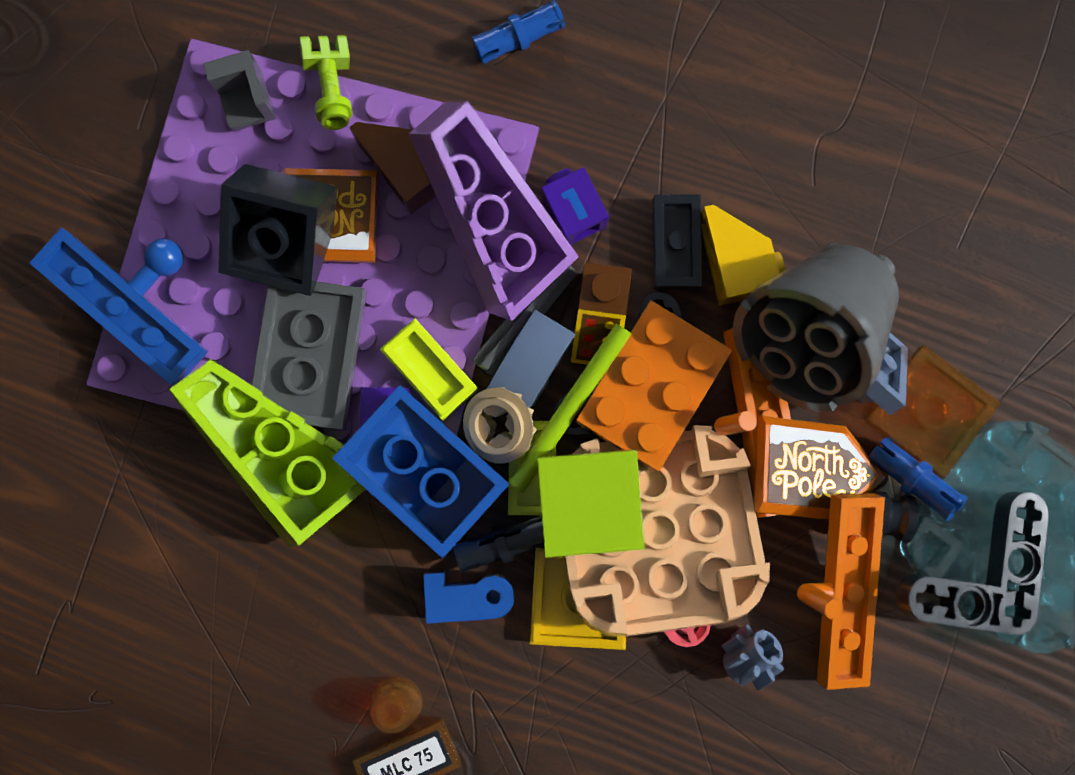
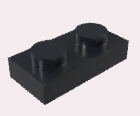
(677, 242)

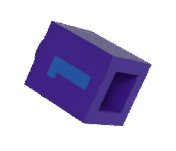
(574, 204)

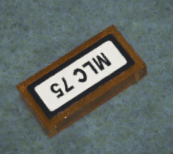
(416, 753)

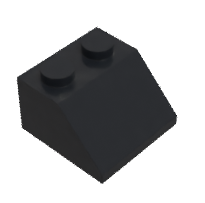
(275, 228)

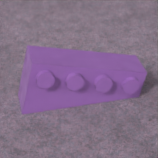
(491, 210)

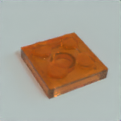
(940, 412)

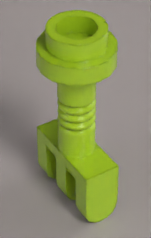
(332, 108)

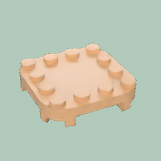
(699, 543)

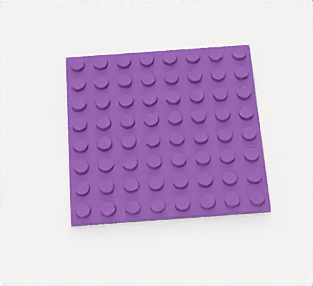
(416, 258)

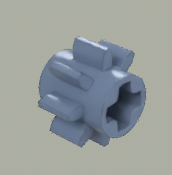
(753, 657)

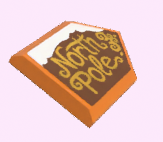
(354, 212)
(805, 464)

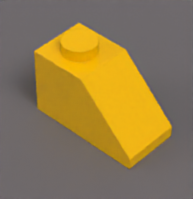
(736, 255)

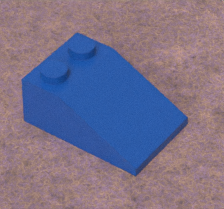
(421, 471)

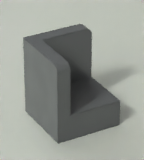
(241, 90)

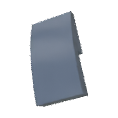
(533, 358)

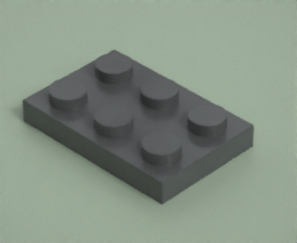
(310, 351)

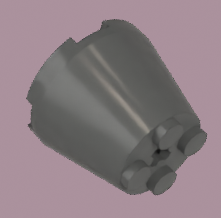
(820, 326)

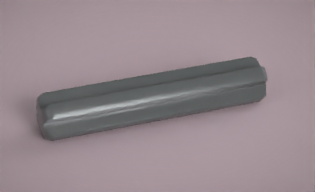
(499, 343)

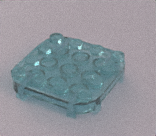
(999, 461)

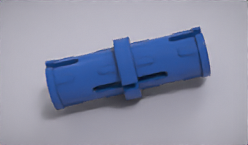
(518, 32)
(917, 479)

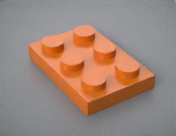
(654, 386)

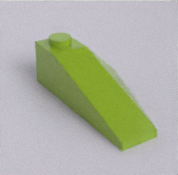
(268, 451)

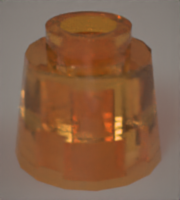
(395, 704)

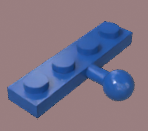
(122, 304)

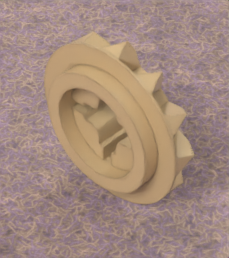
(480, 426)

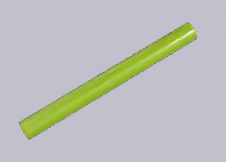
(570, 406)

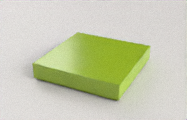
(591, 503)

